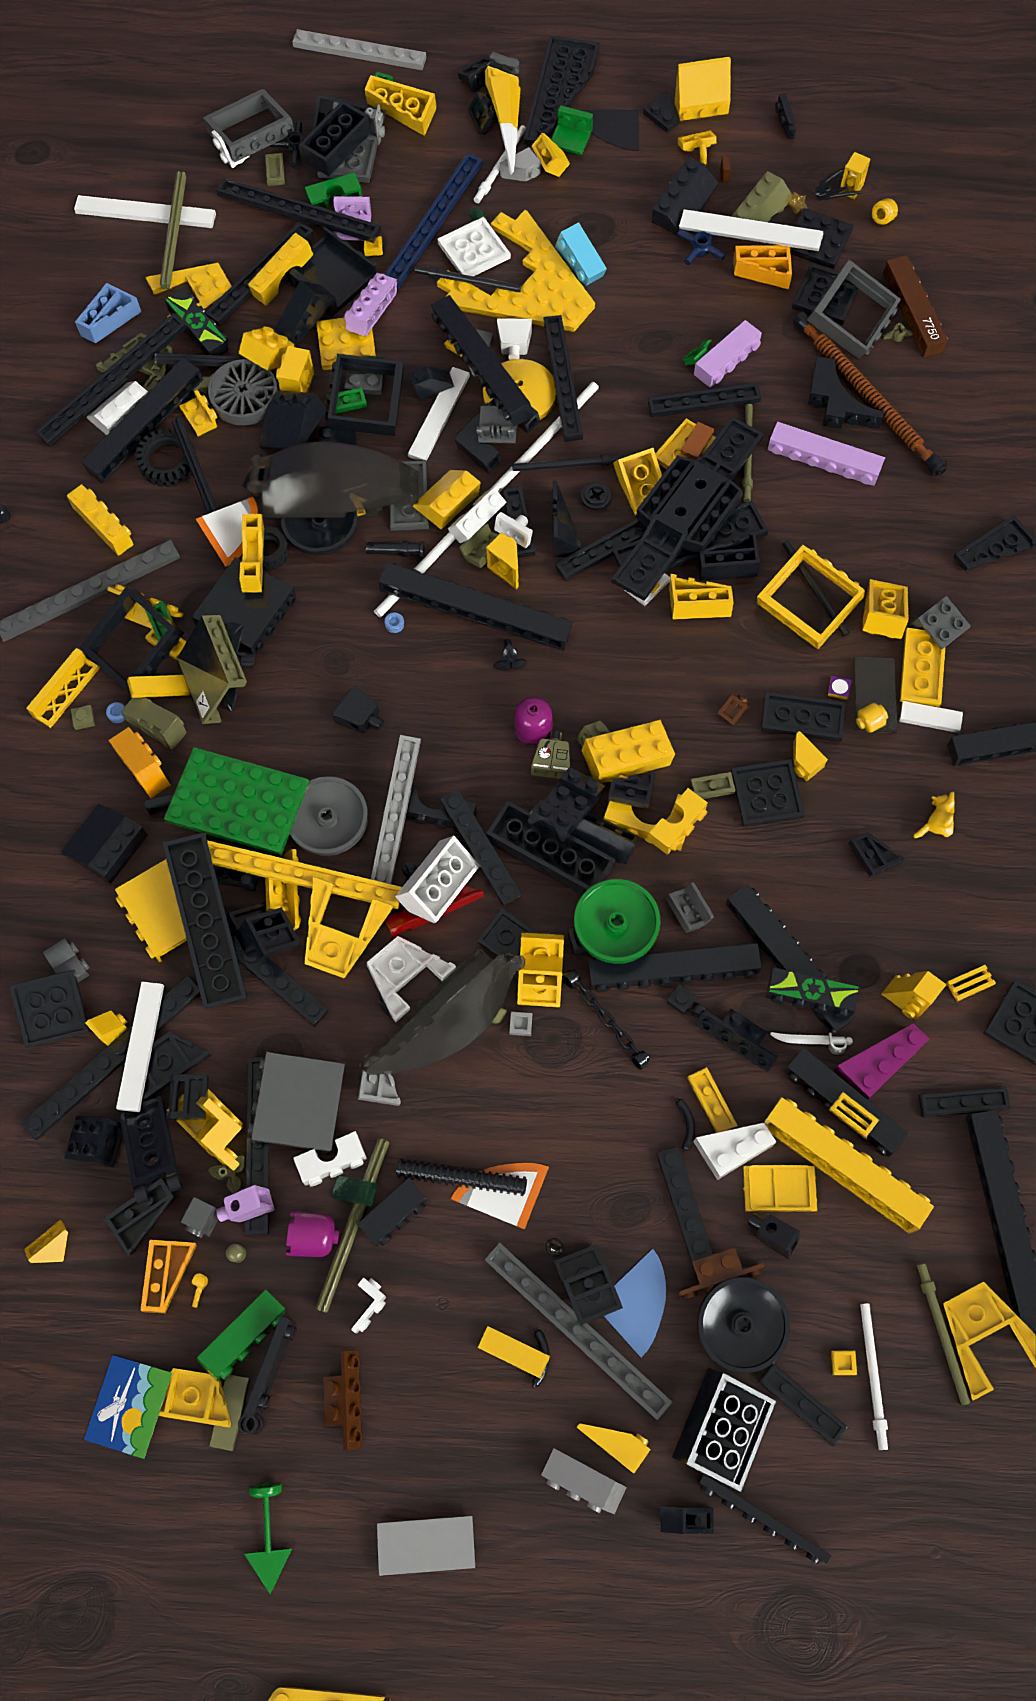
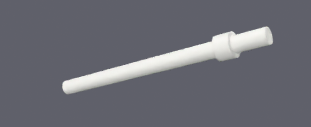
(486, 186)
(879, 1423)

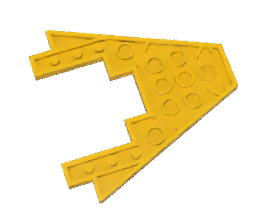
(546, 293)

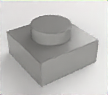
(520, 1024)

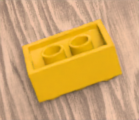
(448, 497)

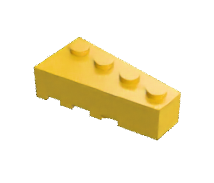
(402, 102)

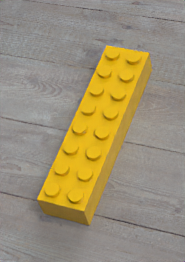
(848, 1166)

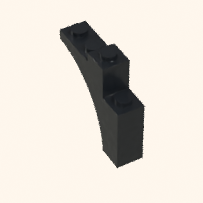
(839, 404)

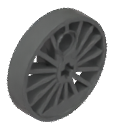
(248, 392)

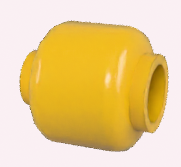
(884, 211)
(871, 717)

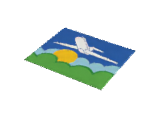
(128, 1406)

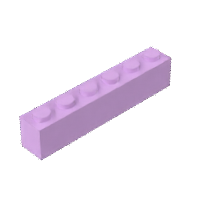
(825, 453)

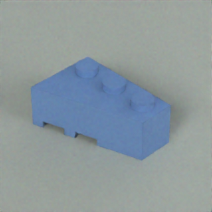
(107, 313)

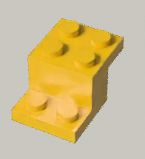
(542, 974)
(218, 1132)

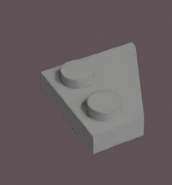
(378, 1089)

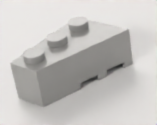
(583, 1482)

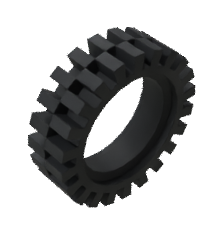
(145, 452)

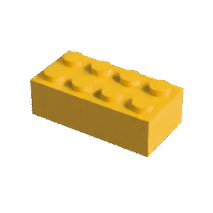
(628, 752)

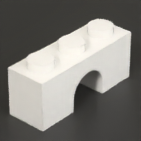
(477, 516)
(349, 1154)

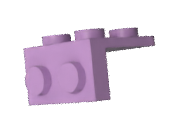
(353, 206)

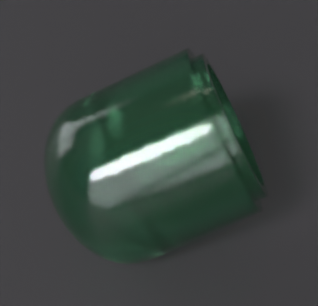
(477, 213)

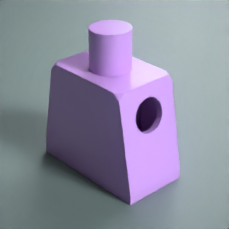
(246, 1204)

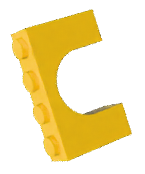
(623, 816)

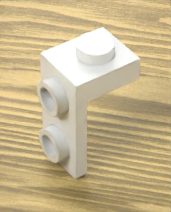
(225, 156)
(372, 1288)

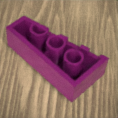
(878, 1063)

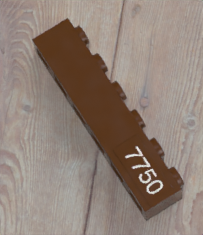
(915, 306)

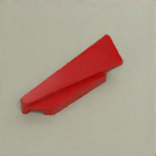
(405, 920)

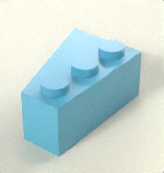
(580, 254)

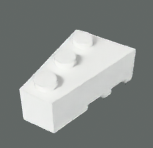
(733, 1147)

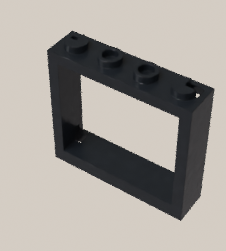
(366, 365)
(110, 622)

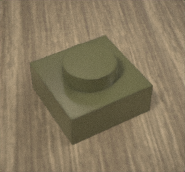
(83, 717)

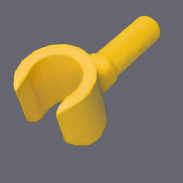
(200, 1281)

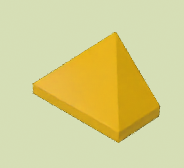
(49, 1246)

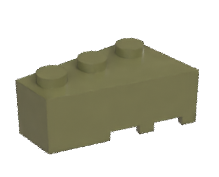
(154, 721)

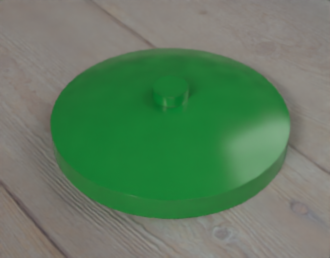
(617, 921)

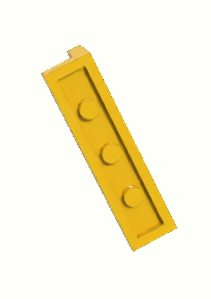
(56, 686)

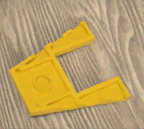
(206, 282)
(333, 949)
(975, 1316)

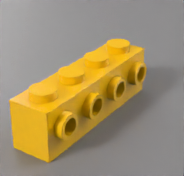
(100, 520)

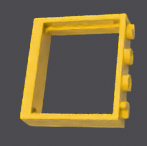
(789, 619)

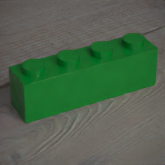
(240, 1336)

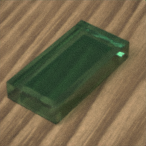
(354, 1190)

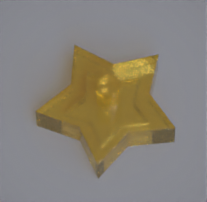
(797, 202)

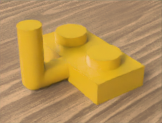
(700, 140)

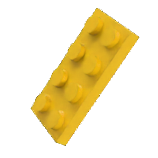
(922, 669)

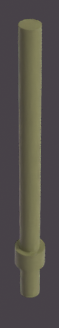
(747, 482)
(929, 1288)

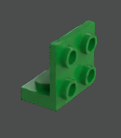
(573, 130)

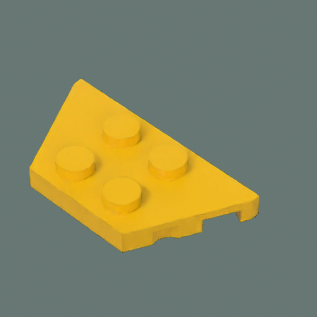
(195, 1399)

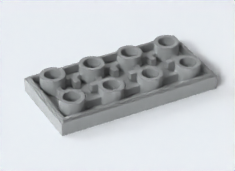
(425, 1545)

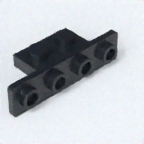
(739, 1035)

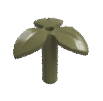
(221, 1172)

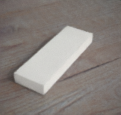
(931, 716)

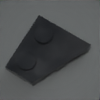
(662, 112)
(632, 790)
(874, 854)

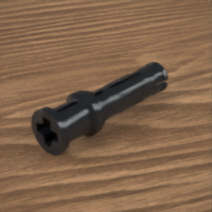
(405, 548)

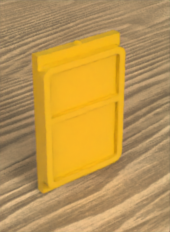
(780, 1188)

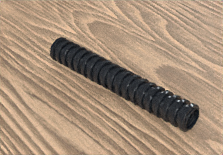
(461, 1177)

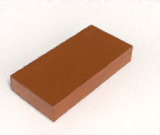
(697, 441)

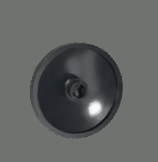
(320, 534)
(743, 1324)

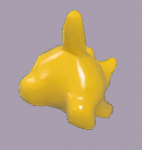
(942, 818)

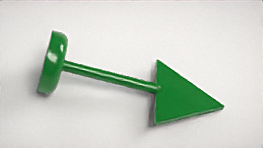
(270, 1562)

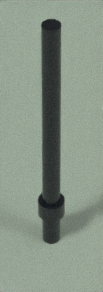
(433, 272)
(604, 460)
(816, 589)

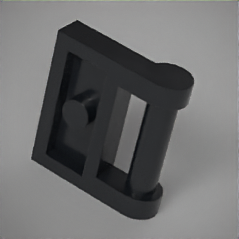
(195, 1087)

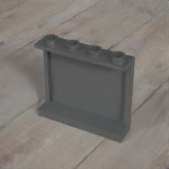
(296, 1102)

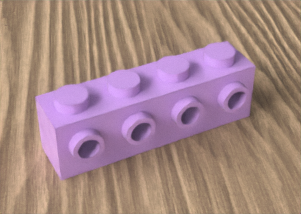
(370, 304)

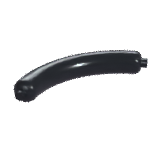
(690, 1124)
(544, 1348)

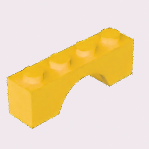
(292, 253)
(252, 561)

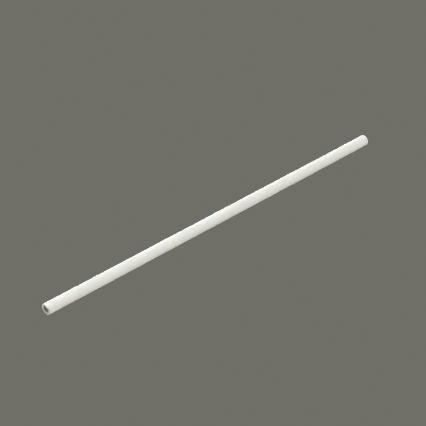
(499, 486)

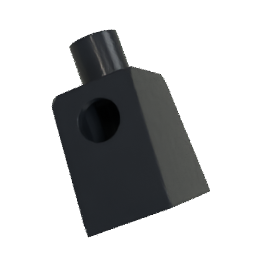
(358, 712)
(782, 1240)

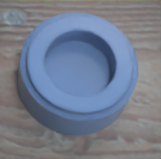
(394, 622)
(114, 712)

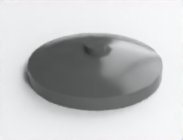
(330, 817)

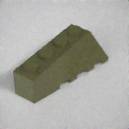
(765, 199)

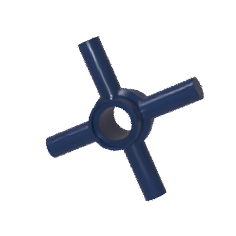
(701, 246)

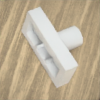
(514, 528)

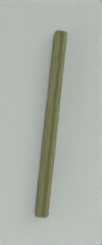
(173, 228)
(350, 1230)

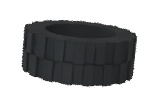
(282, 552)

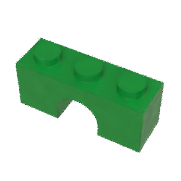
(323, 192)

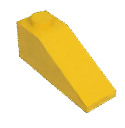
(622, 1446)

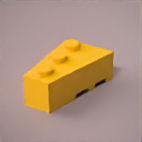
(914, 992)

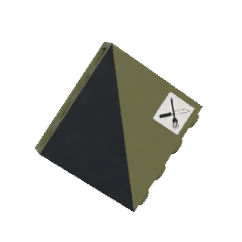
(210, 666)

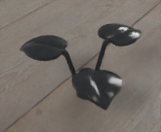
(246, 660)

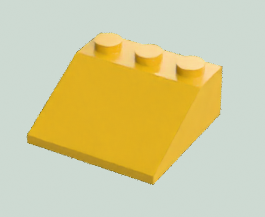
(703, 88)

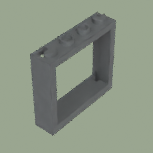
(242, 110)
(872, 289)

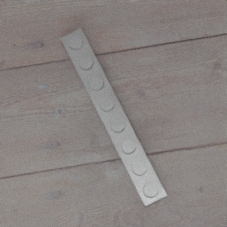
(359, 49)
(395, 809)

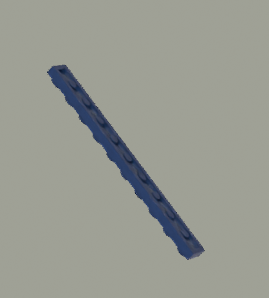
(434, 218)

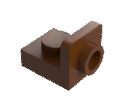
(734, 708)

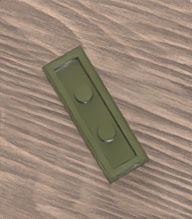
(235, 1393)

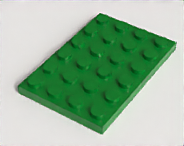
(237, 801)

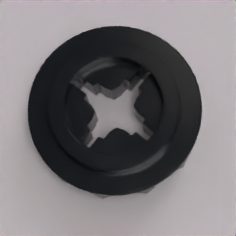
(597, 489)

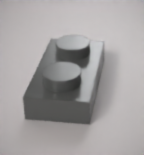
(369, 382)

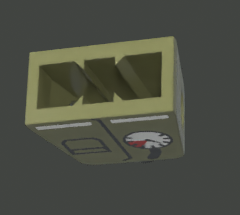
(551, 757)

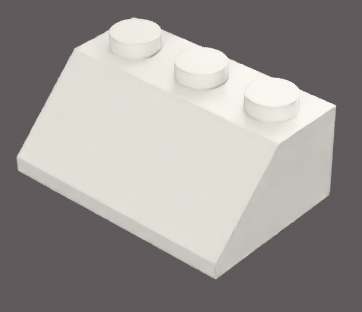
(117, 406)

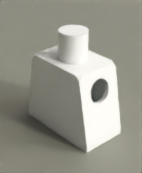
(514, 336)

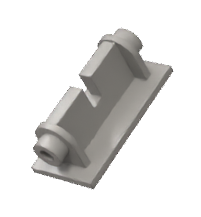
(376, 120)

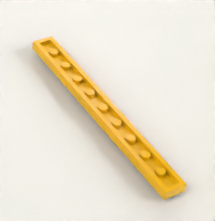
(302, 874)

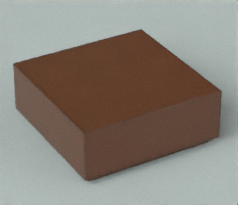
(725, 169)

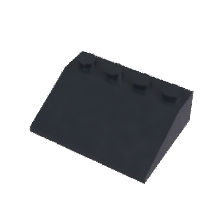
(724, 1429)

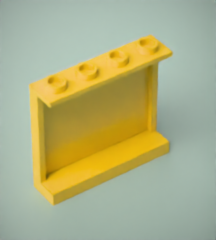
(153, 909)

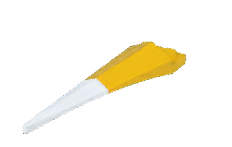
(505, 96)

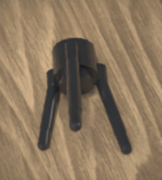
(826, 192)

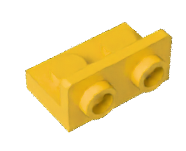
(199, 415)

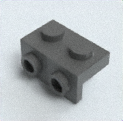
(690, 908)

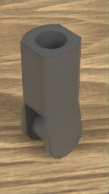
(506, 63)

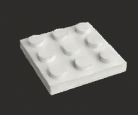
(474, 248)

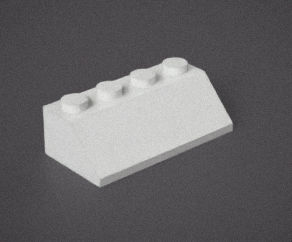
(438, 880)

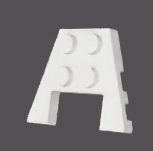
(397, 966)

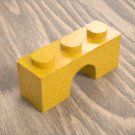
(668, 835)

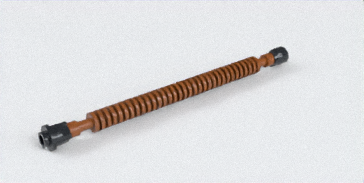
(871, 395)

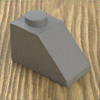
(526, 166)

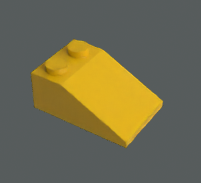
(638, 476)
(886, 609)

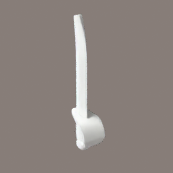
(817, 1039)

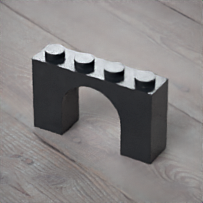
(484, 453)

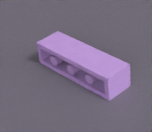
(727, 354)

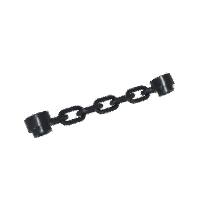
(639, 1058)

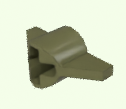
(898, 333)
(203, 386)

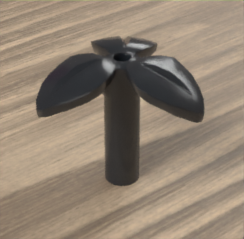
(509, 656)

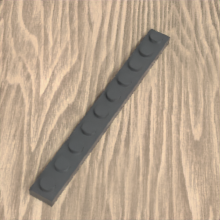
(87, 590)
(582, 1336)

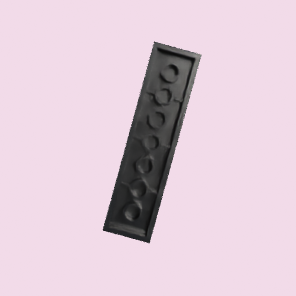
(204, 920)

